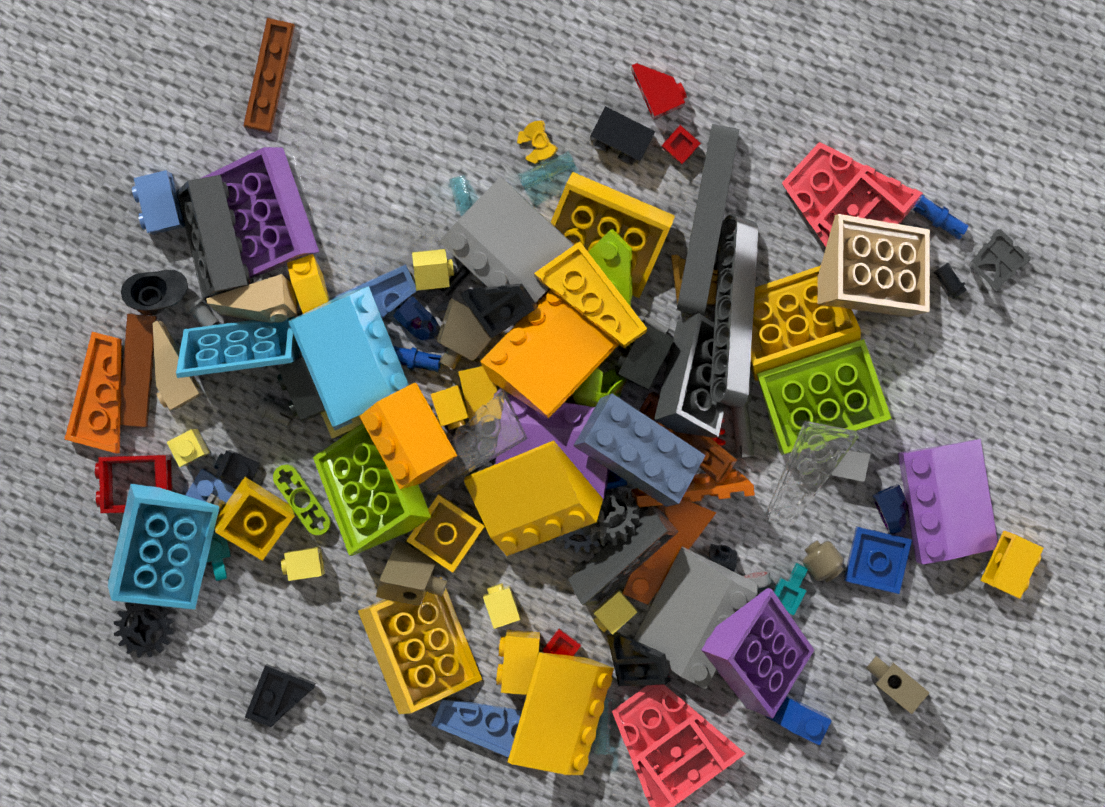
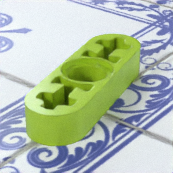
(283, 487)

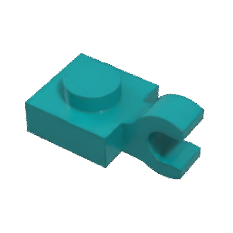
(218, 550)
(789, 590)

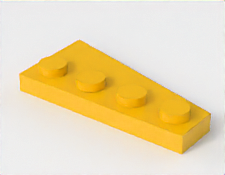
(589, 291)

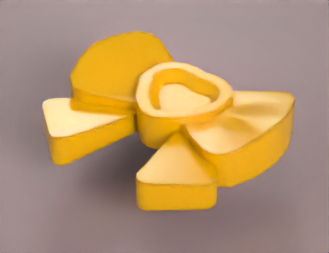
(536, 133)

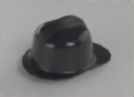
(154, 291)

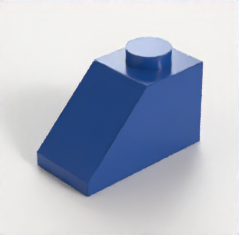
(802, 720)

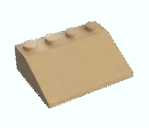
(876, 267)

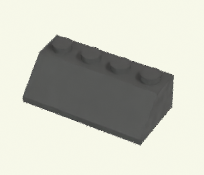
(212, 235)
(685, 391)
(615, 563)

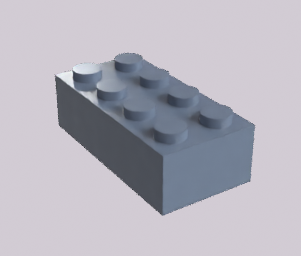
(639, 450)

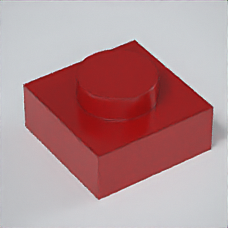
(680, 145)
(561, 644)

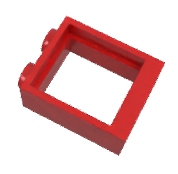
(104, 473)

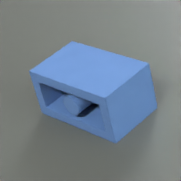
(158, 202)

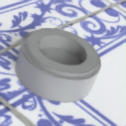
(762, 578)

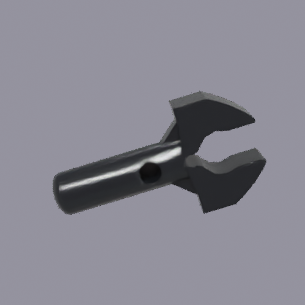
(454, 282)

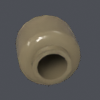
(823, 561)

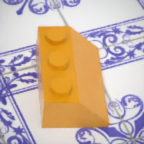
(408, 436)

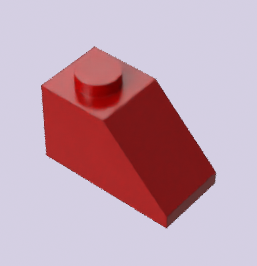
(658, 90)

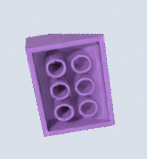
(267, 211)
(564, 429)
(948, 501)
(759, 653)

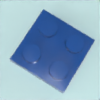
(877, 560)

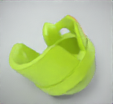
(598, 386)

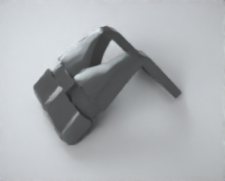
(1004, 256)

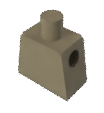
(461, 334)
(409, 576)
(907, 693)

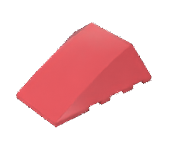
(836, 184)
(671, 745)

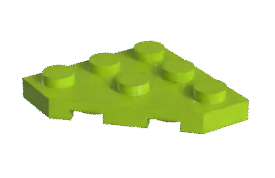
(615, 259)

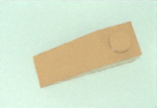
(262, 301)
(172, 390)

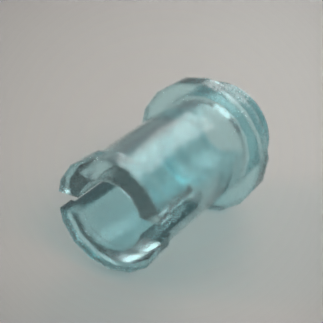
(460, 193)

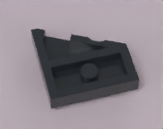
(499, 306)
(637, 663)
(276, 695)

